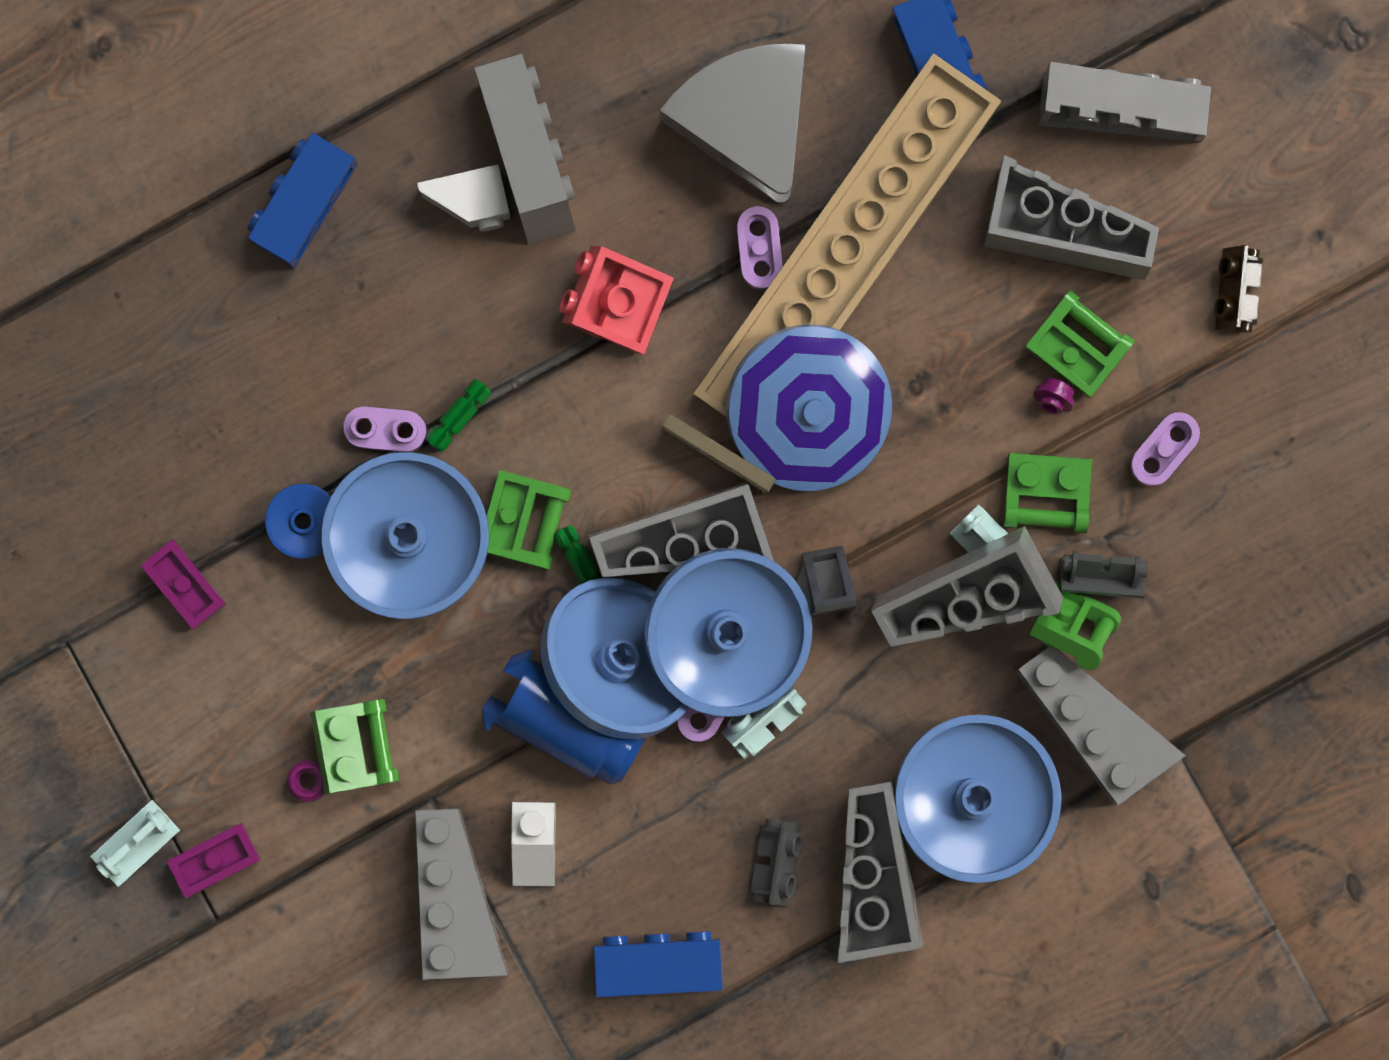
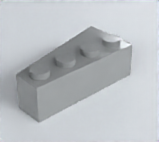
(1124, 103)
(526, 149)
(1065, 225)
(680, 532)
(976, 590)
(1101, 730)
(878, 887)
(454, 908)

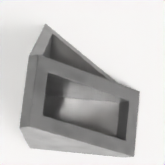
(826, 581)

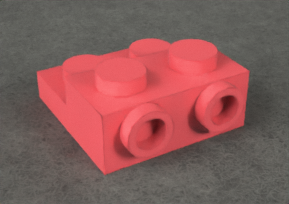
(615, 298)

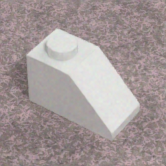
(470, 197)
(533, 843)

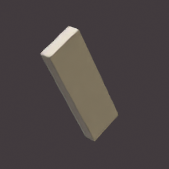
(718, 454)

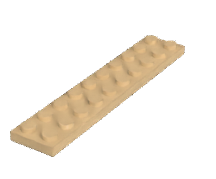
(866, 215)

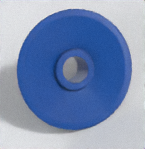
(281, 516)

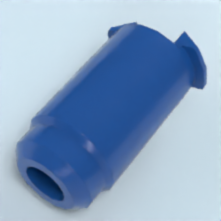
(545, 724)

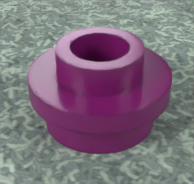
(1054, 396)
(294, 781)

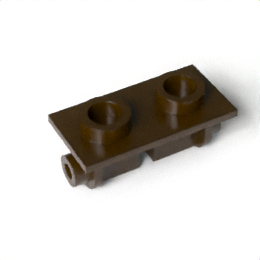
(1238, 269)

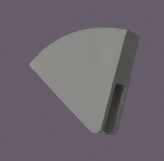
(745, 114)

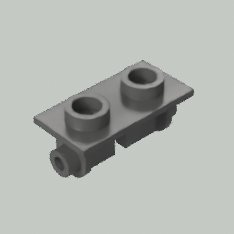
(1103, 577)
(776, 881)

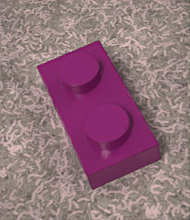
(183, 584)
(213, 860)

